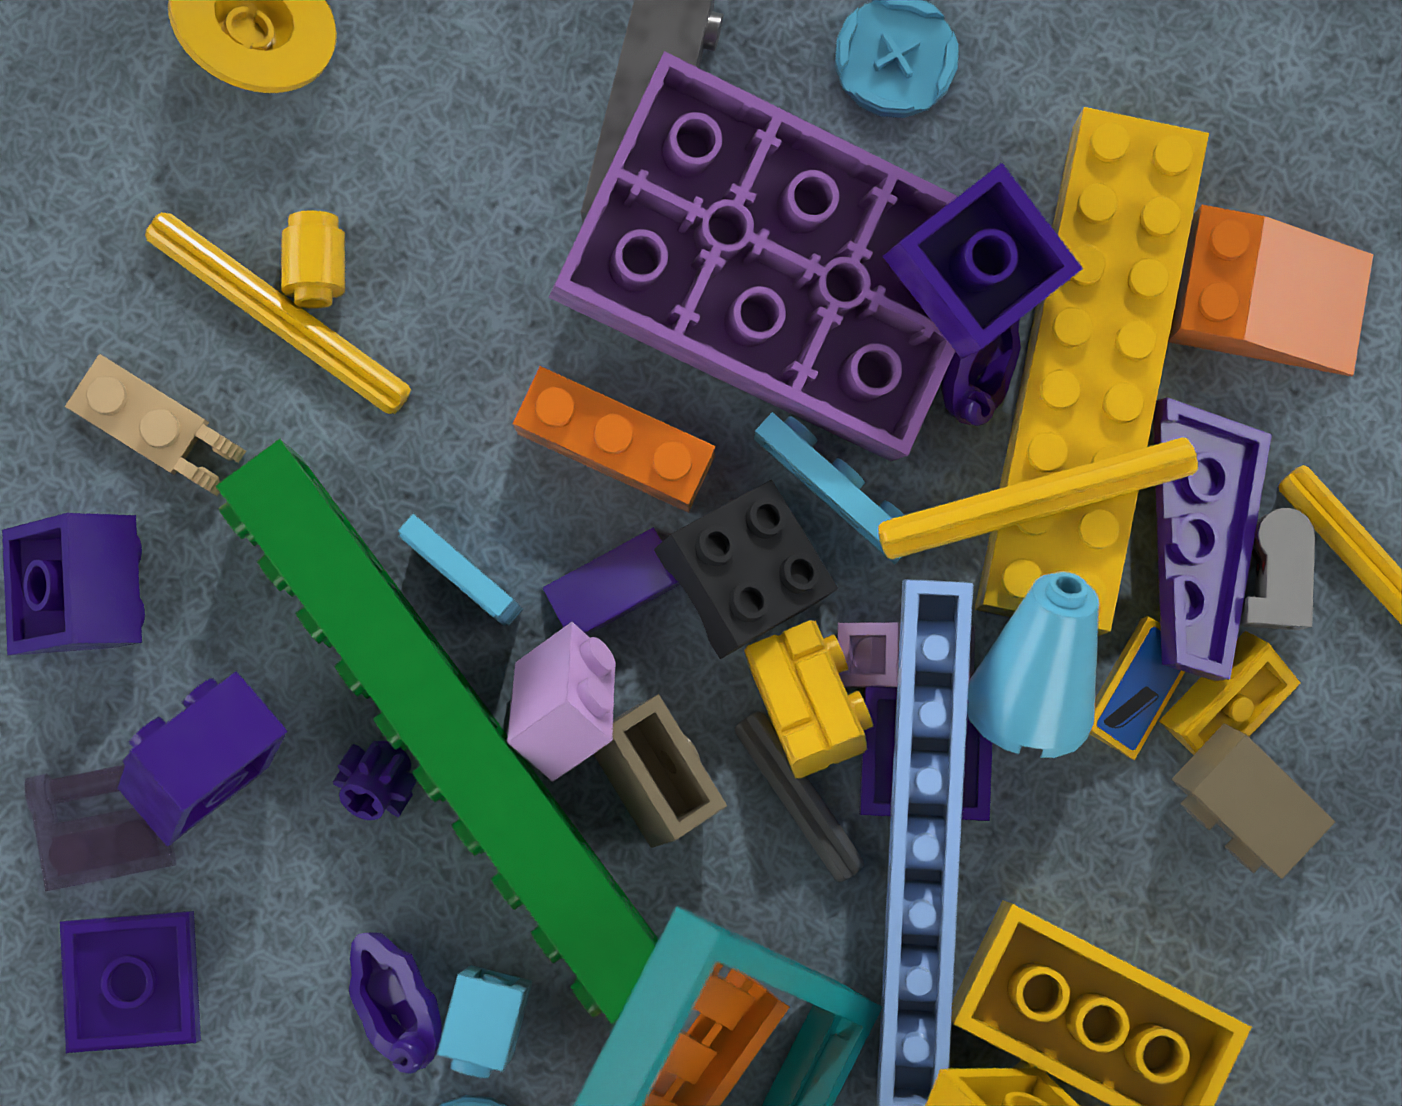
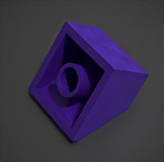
(72, 583)

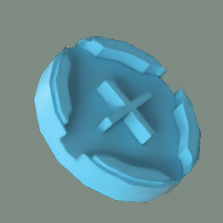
(896, 57)

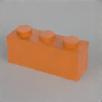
(614, 439)

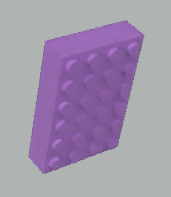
(762, 259)

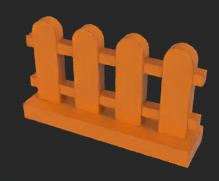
(720, 1044)

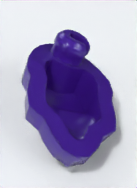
(975, 400)
(390, 983)

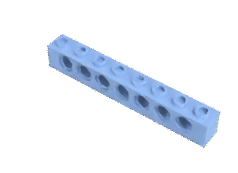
(924, 839)

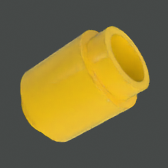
(313, 259)

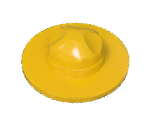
(257, 42)

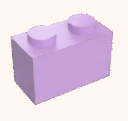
(562, 701)

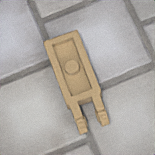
(148, 421)

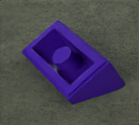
(611, 584)

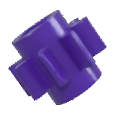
(375, 780)

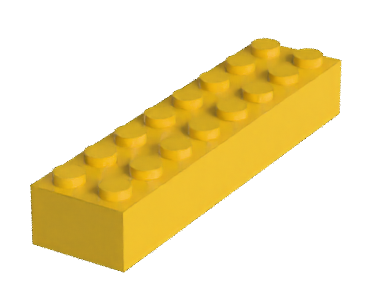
(1097, 348)

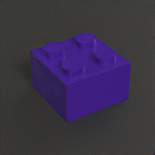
(982, 262)
(199, 756)

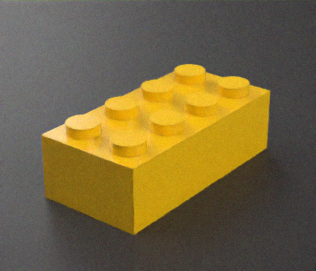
(1094, 1017)

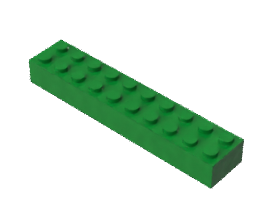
(443, 723)

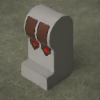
(1283, 572)

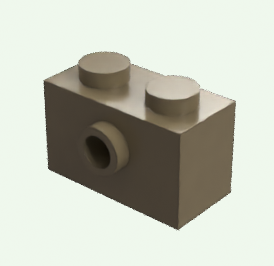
(658, 773)
(1252, 801)

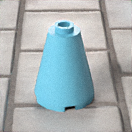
(1041, 671)

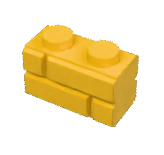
(807, 698)

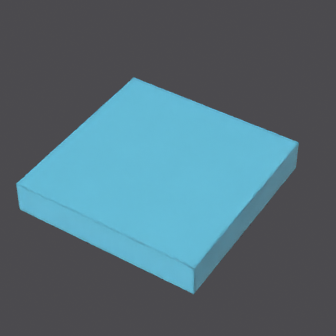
(459, 570)

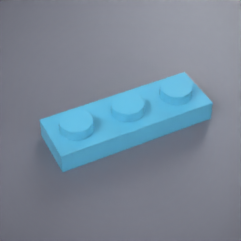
(833, 483)

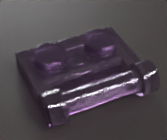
(94, 845)

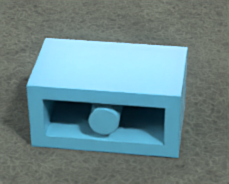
(484, 1021)

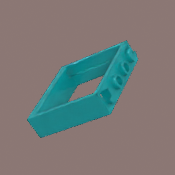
(670, 988)

